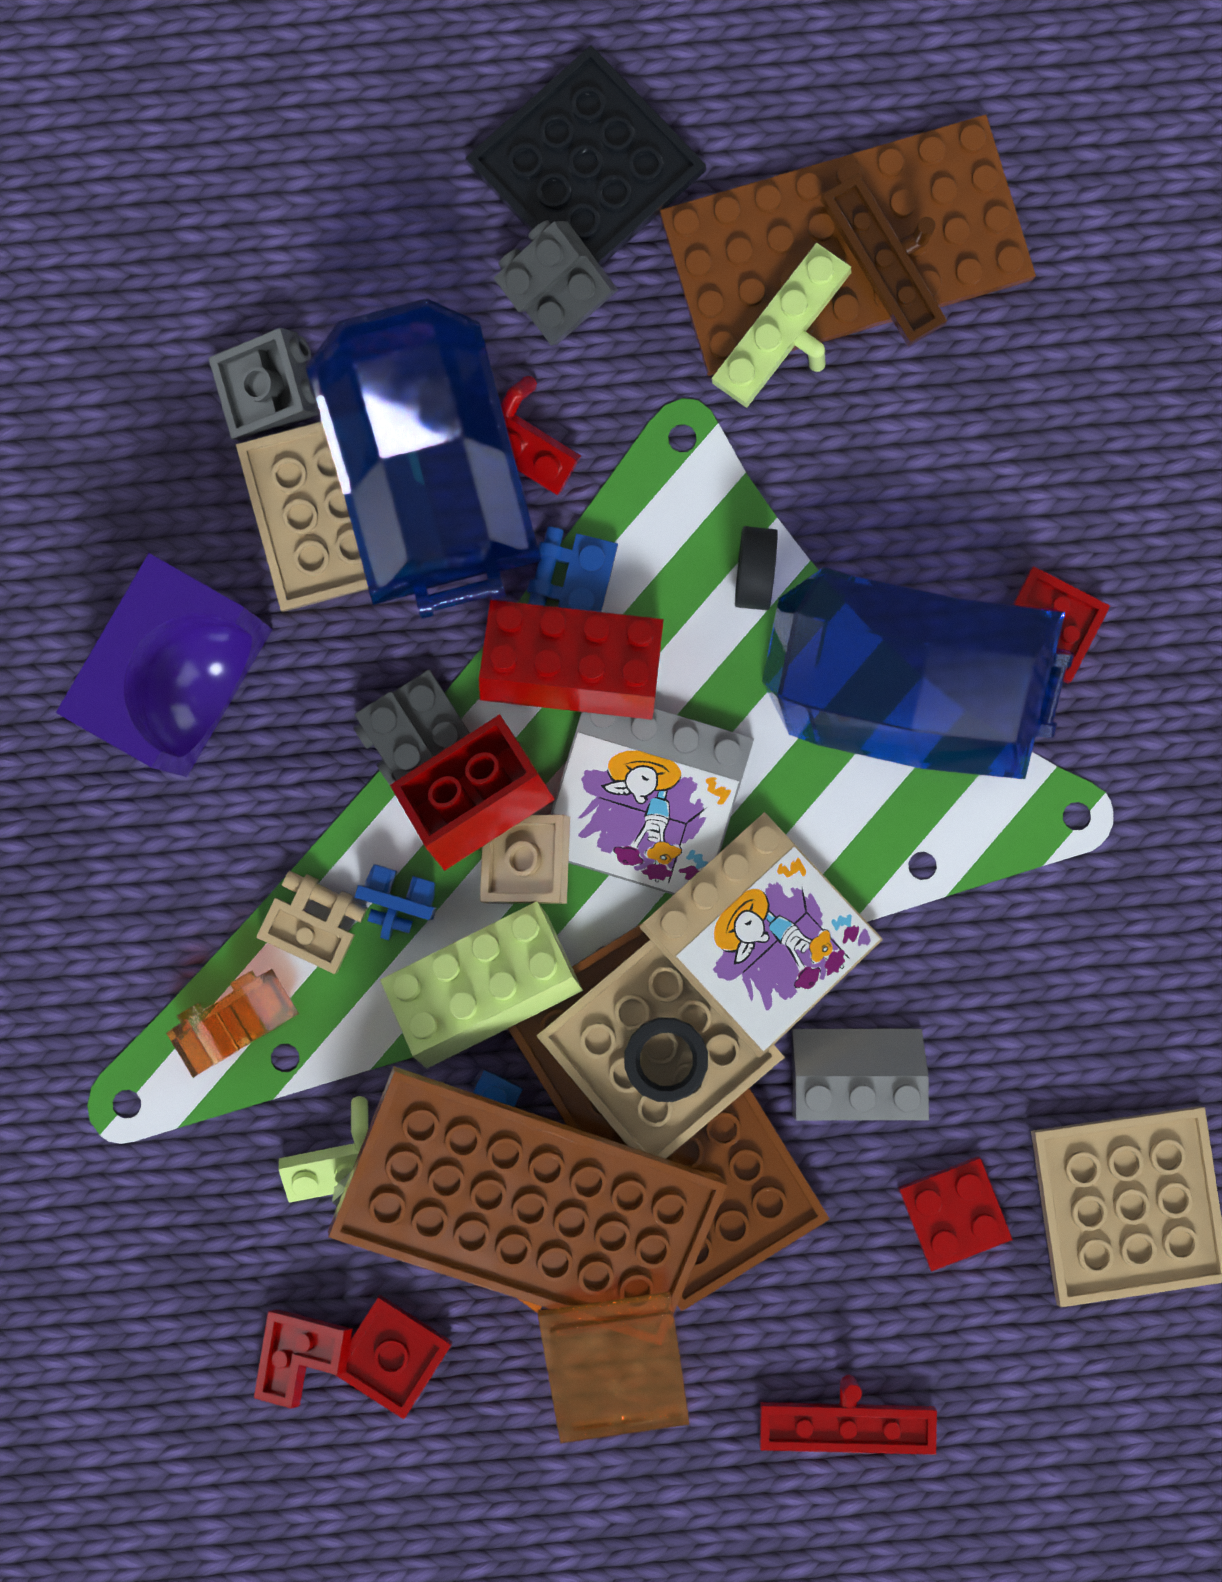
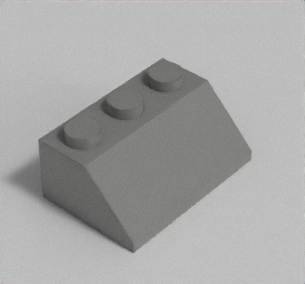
(859, 1074)

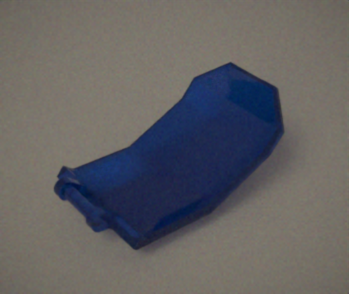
(422, 454)
(915, 674)

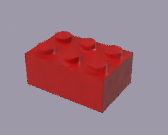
(471, 792)

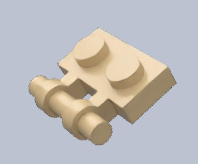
(305, 934)

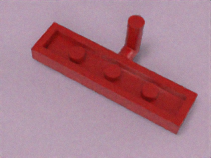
(534, 451)
(848, 1426)

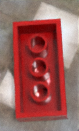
(570, 659)

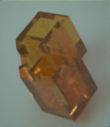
(232, 1023)

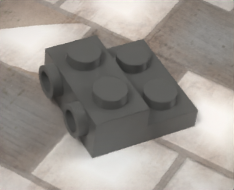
(554, 280)
(264, 383)
(409, 726)

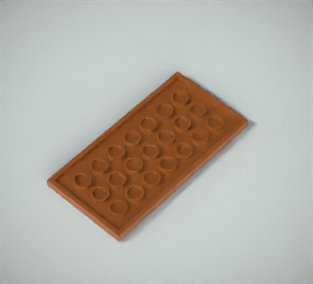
(749, 240)
(766, 1193)
(520, 1200)

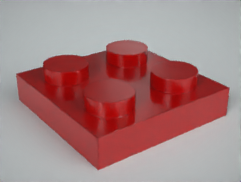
(955, 1213)
(393, 1356)

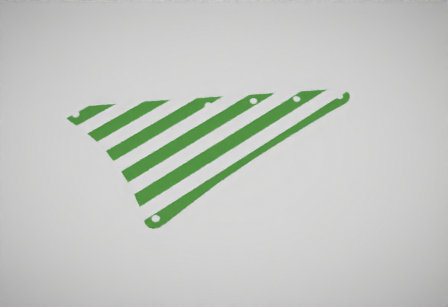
(846, 812)

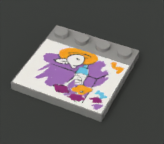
(649, 795)

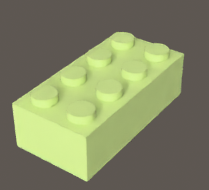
(480, 985)

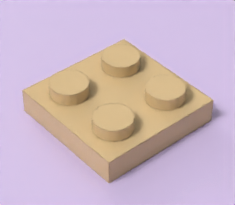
(527, 863)

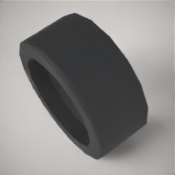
(756, 568)
(689, 1083)

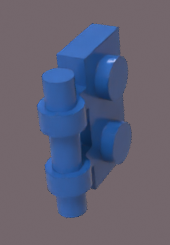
(587, 572)

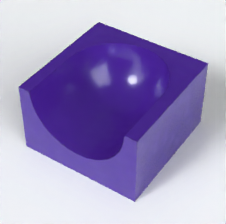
(165, 668)

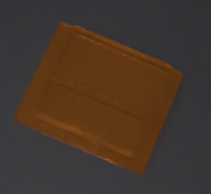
(614, 1367)

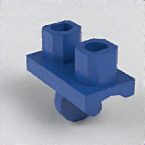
(378, 891)

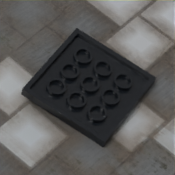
(587, 157)

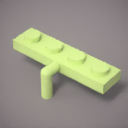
(783, 327)
(319, 1171)

